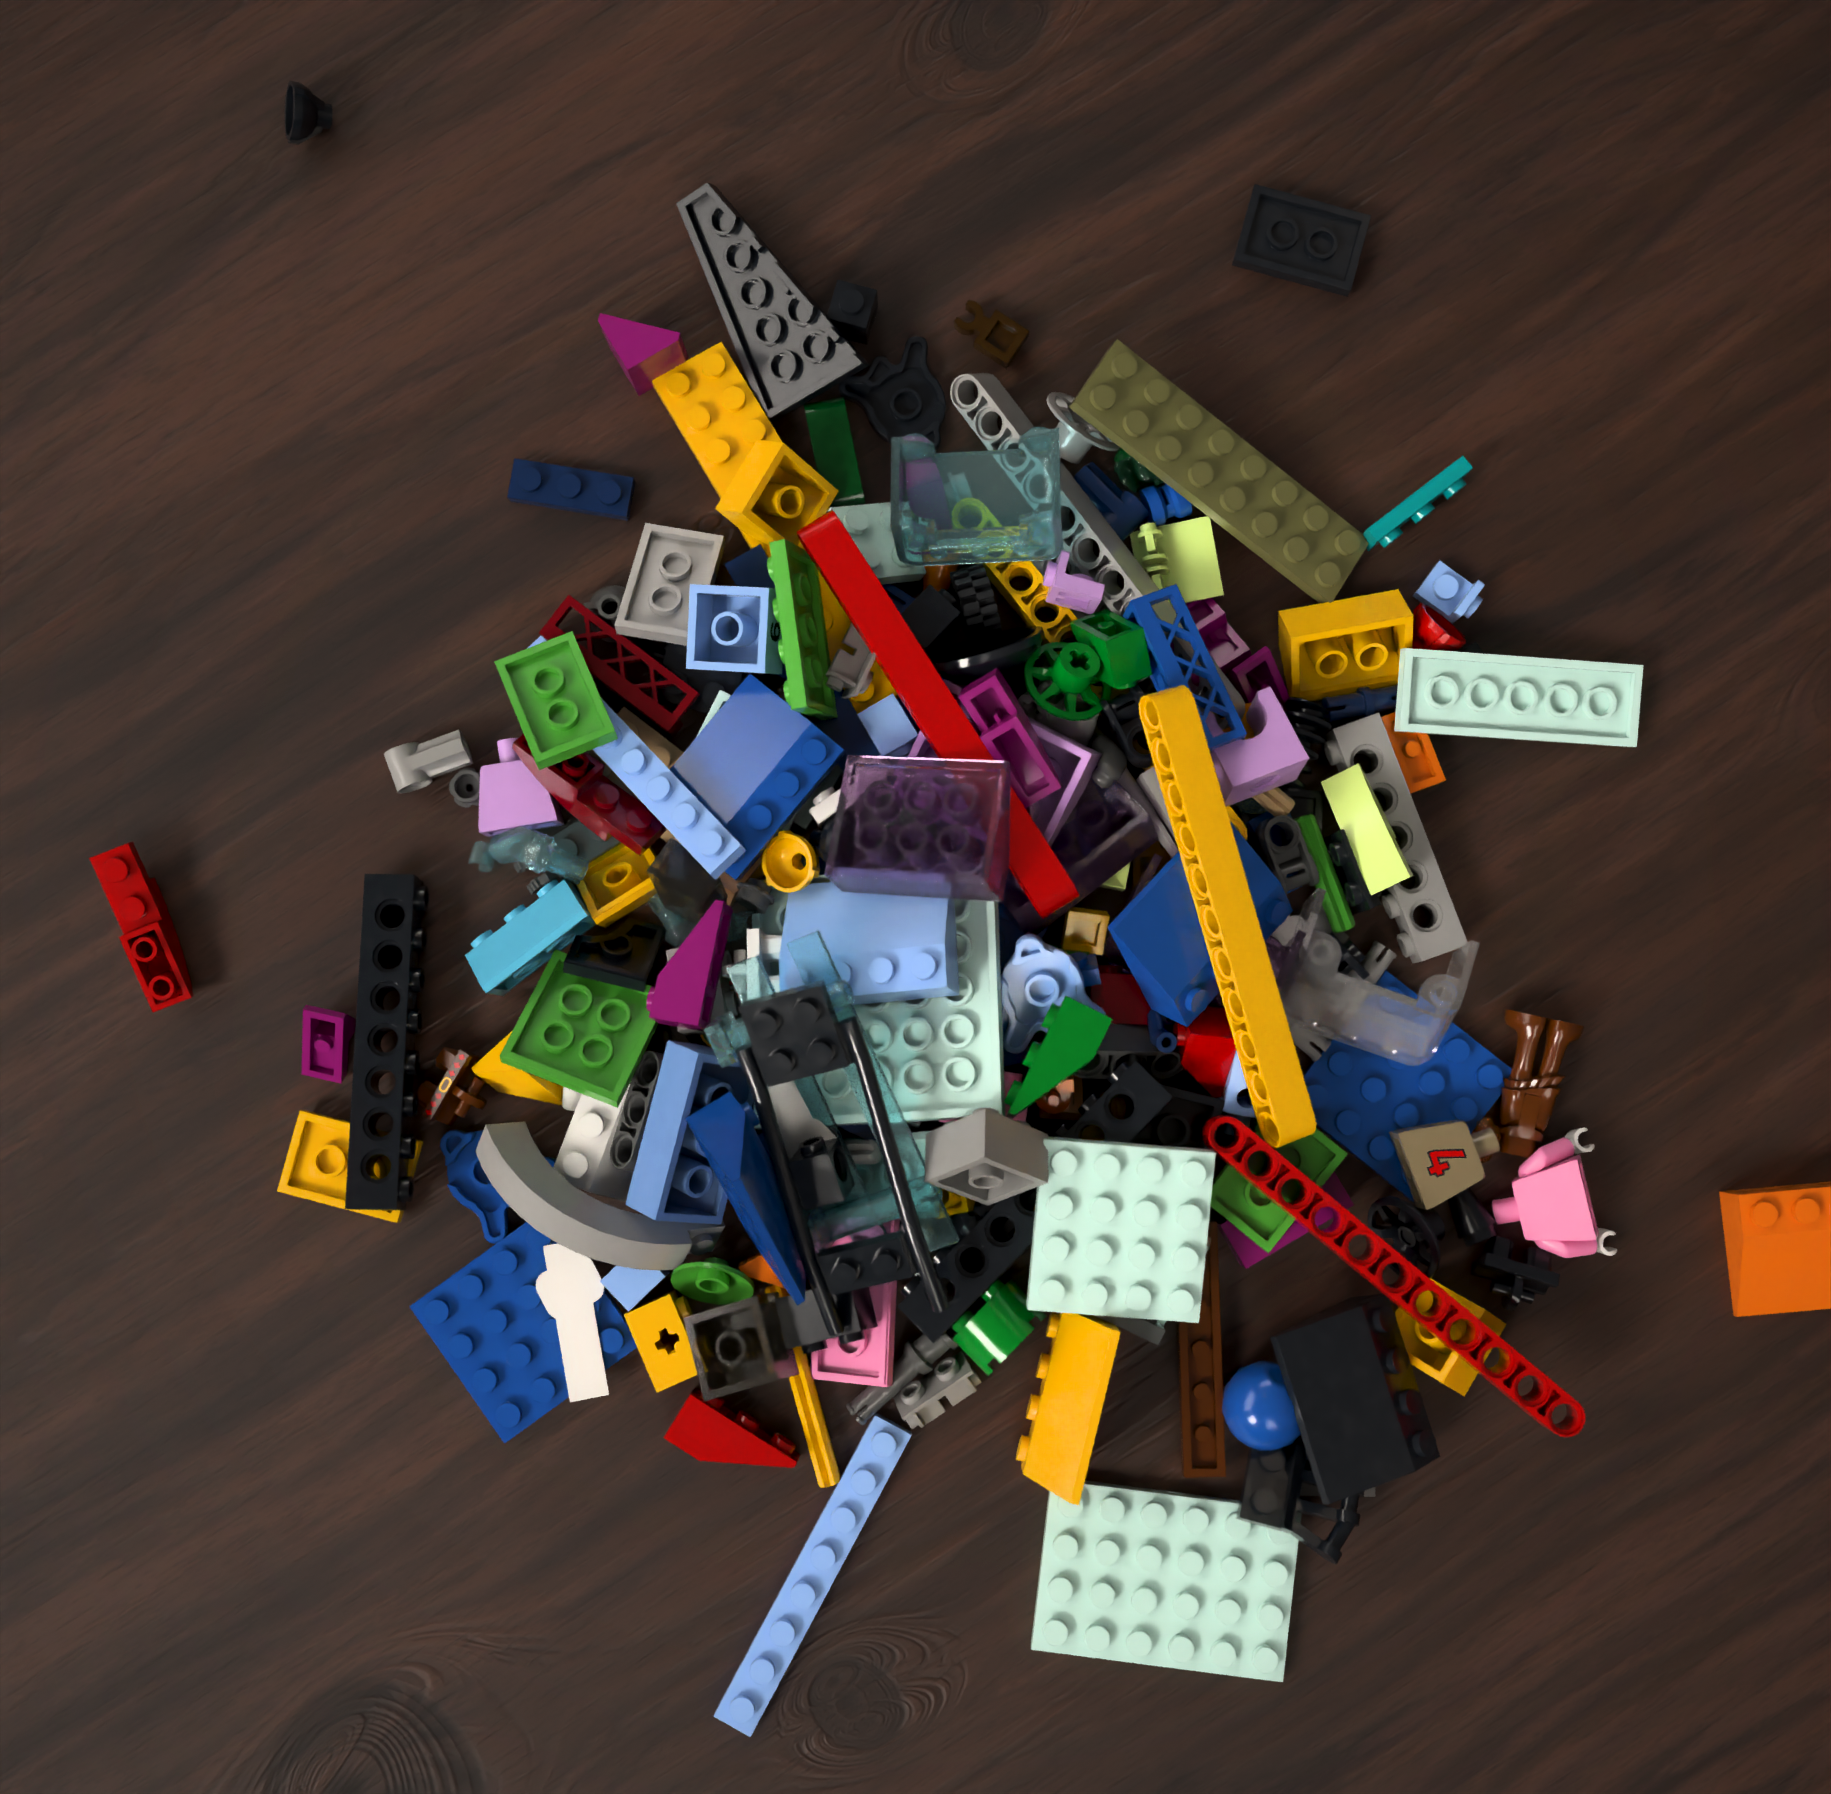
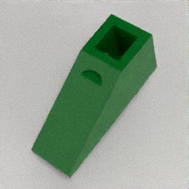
(1067, 1047)

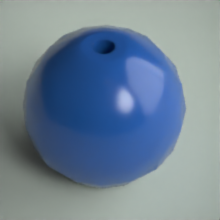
(1260, 1407)

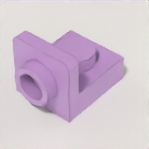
(1071, 591)

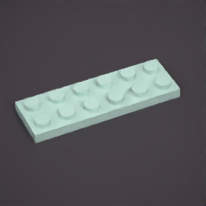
(1518, 697)

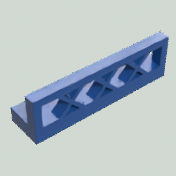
(1167, 667)

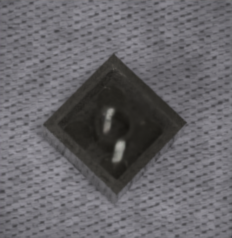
(739, 1346)

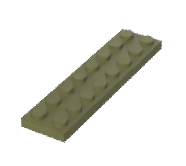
(1219, 473)

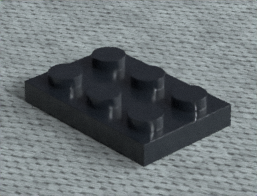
(1301, 240)

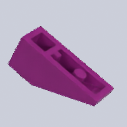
(690, 979)

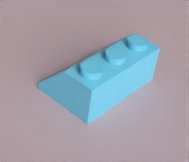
(529, 937)

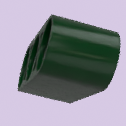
(835, 449)

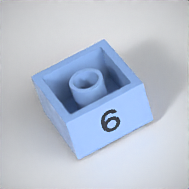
(733, 629)

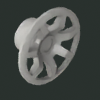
(1075, 432)

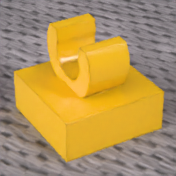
(1085, 930)

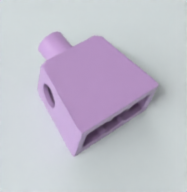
(513, 796)

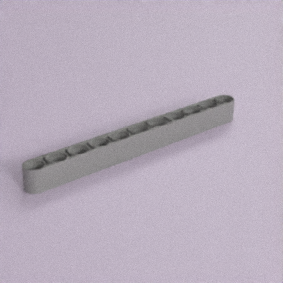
(1089, 522)

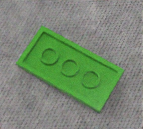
(803, 630)

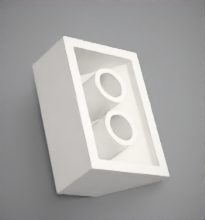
(586, 1150)

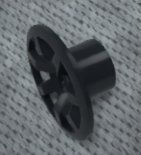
(1411, 1231)

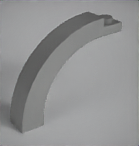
(577, 1219)

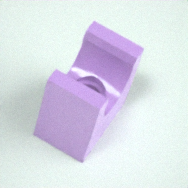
(1259, 762)

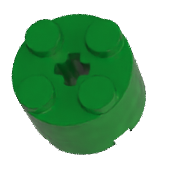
(996, 1326)

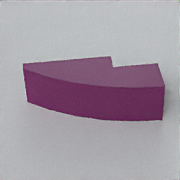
(1010, 736)

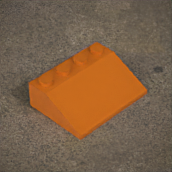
(1778, 1248)

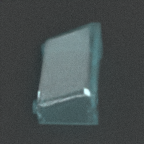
(977, 502)

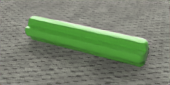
(1334, 901)

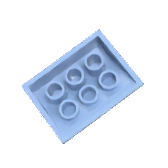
(879, 942)

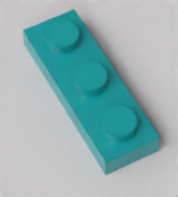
(1418, 504)

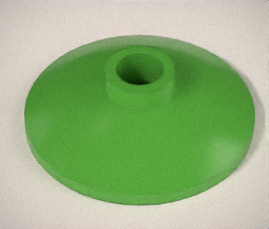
(712, 1282)

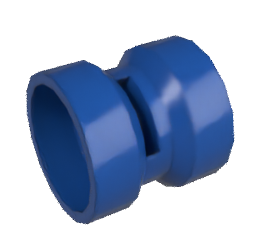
(1164, 504)

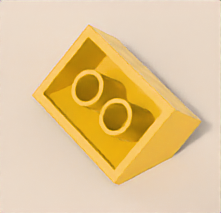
(1344, 644)

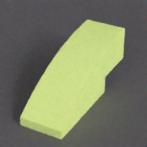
(1366, 829)

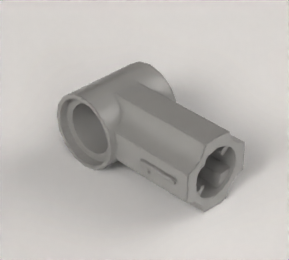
(416, 764)

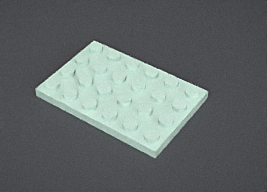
(1164, 1582)

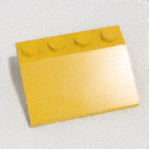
(1068, 1402)

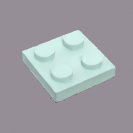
(873, 536)

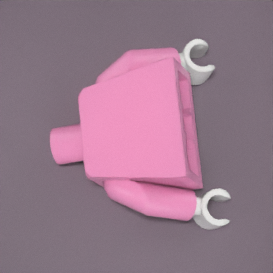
(1555, 1201)

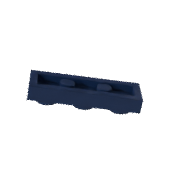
(571, 489)

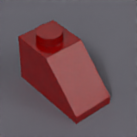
(1207, 1048)

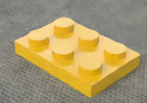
(319, 1163)

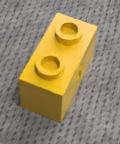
(648, 1325)

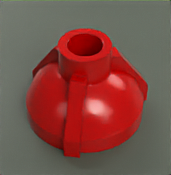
(1434, 631)

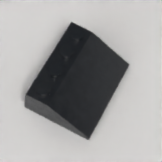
(1355, 1397)

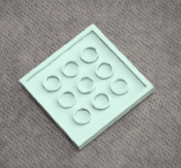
(1121, 1230)

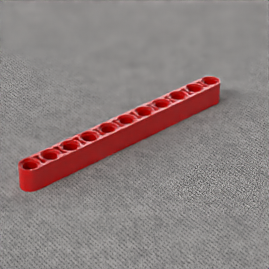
(928, 697)
(1411, 1283)

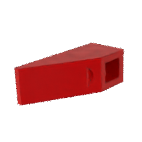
(719, 1435)

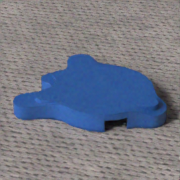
(471, 1185)

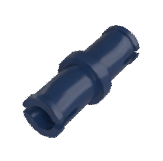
(1360, 703)

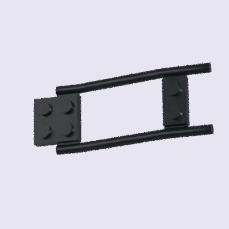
(800, 1037)

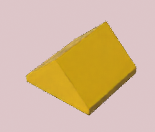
(617, 884)

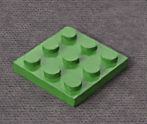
(581, 1033)

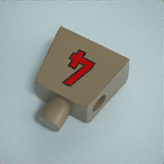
(1442, 1159)

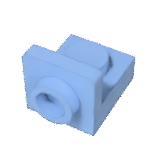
(1449, 593)

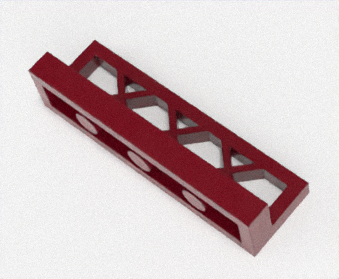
(618, 683)

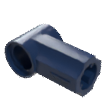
(1119, 508)

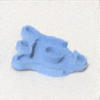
(1031, 983)

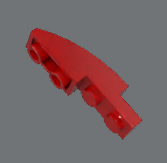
(146, 926)

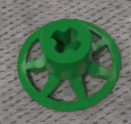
(1071, 674)

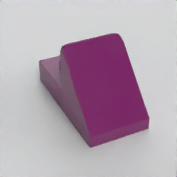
(326, 1043)

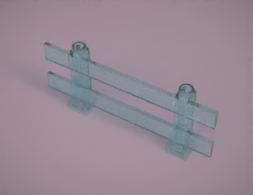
(861, 1212)

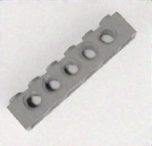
(1444, 929)

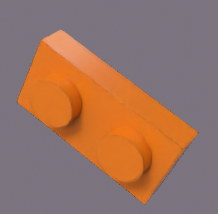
(1414, 756)

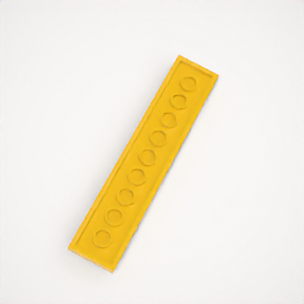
(721, 426)

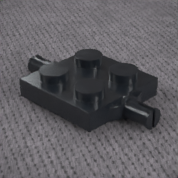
(705, 682)

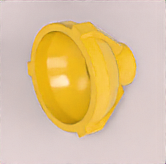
(783, 862)

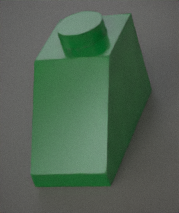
(1119, 647)

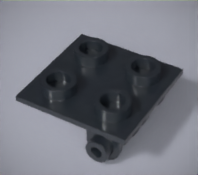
(1349, 874)

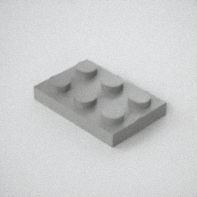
(660, 581)

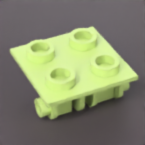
(1180, 555)

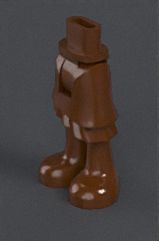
(1530, 1098)

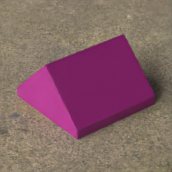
(642, 349)

